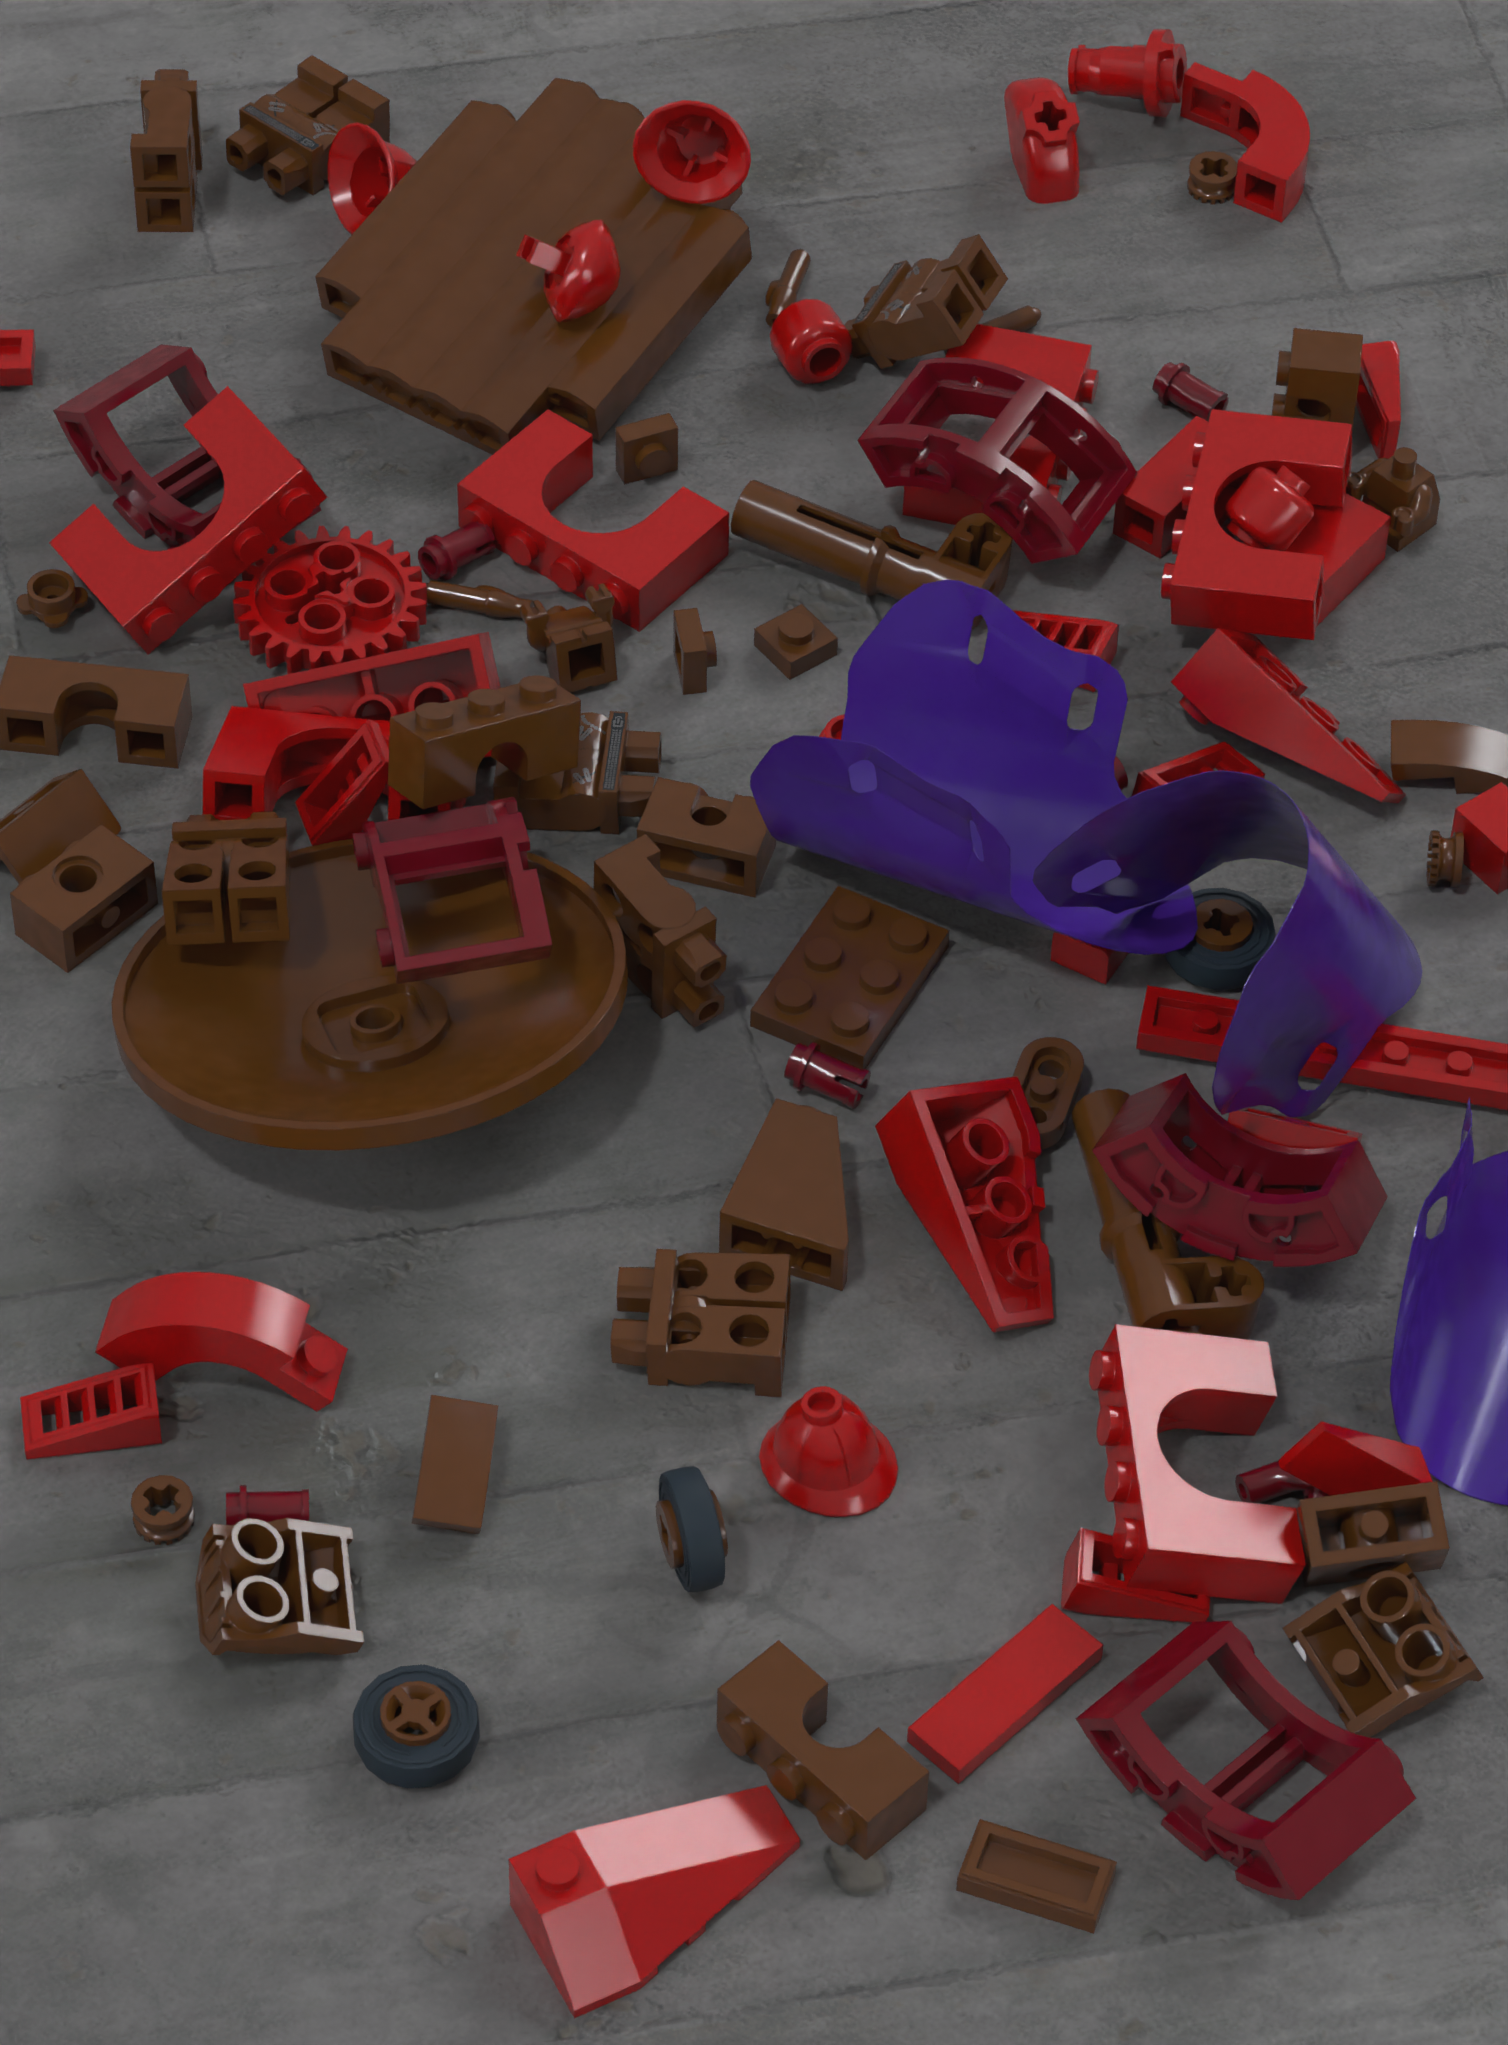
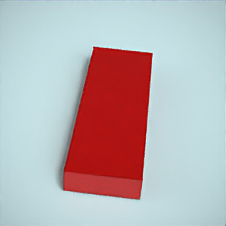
(1004, 1693)

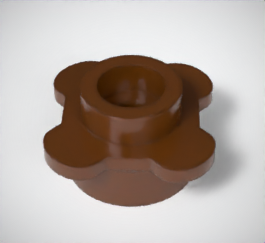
(52, 597)

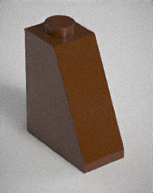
(792, 1196)

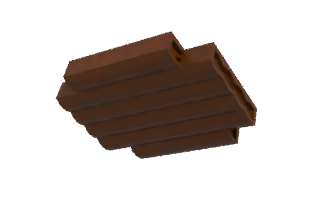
(462, 325)

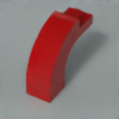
(1263, 120)
(227, 1322)

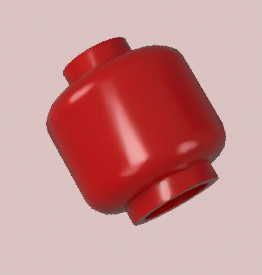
(811, 341)
(1270, 509)

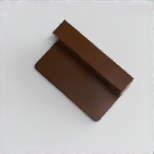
(51, 821)

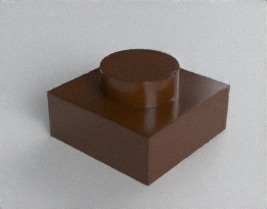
(646, 448)
(795, 641)
(692, 650)

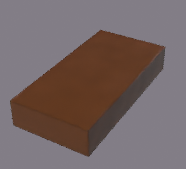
(1036, 1876)

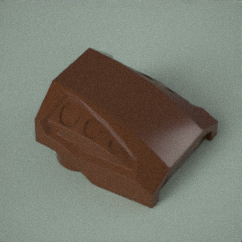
(276, 1588)
(1381, 1650)

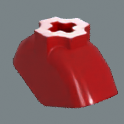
(1043, 139)

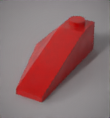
(385, 682)
(1256, 696)
(972, 1180)
(634, 1889)

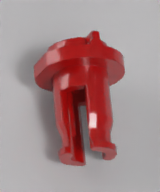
(1138, 72)

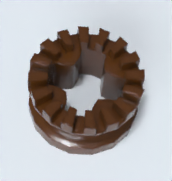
(1212, 186)
(1445, 858)
(164, 1525)

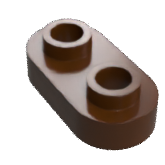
(1050, 1098)

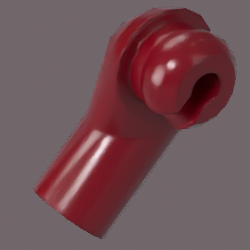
(1271, 1482)

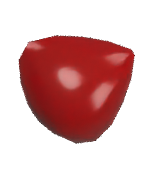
(579, 269)

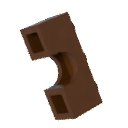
(52, 697)
(440, 745)
(854, 1791)

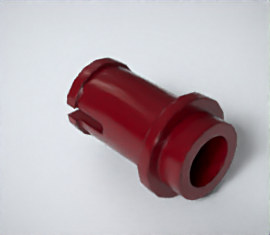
(1178, 386)
(444, 555)
(823, 1074)
(266, 1505)

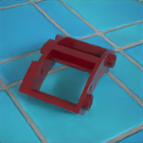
(983, 469)
(143, 501)
(447, 846)
(1234, 1189)
(1307, 1841)

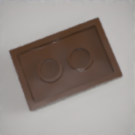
(850, 977)

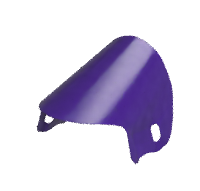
(967, 769)
(1325, 977)
(1454, 1330)

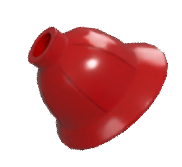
(692, 152)
(363, 172)
(828, 1456)

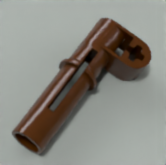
(866, 554)
(1154, 1278)

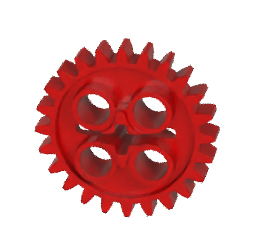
(329, 601)

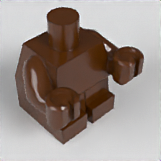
(1401, 491)
(575, 640)

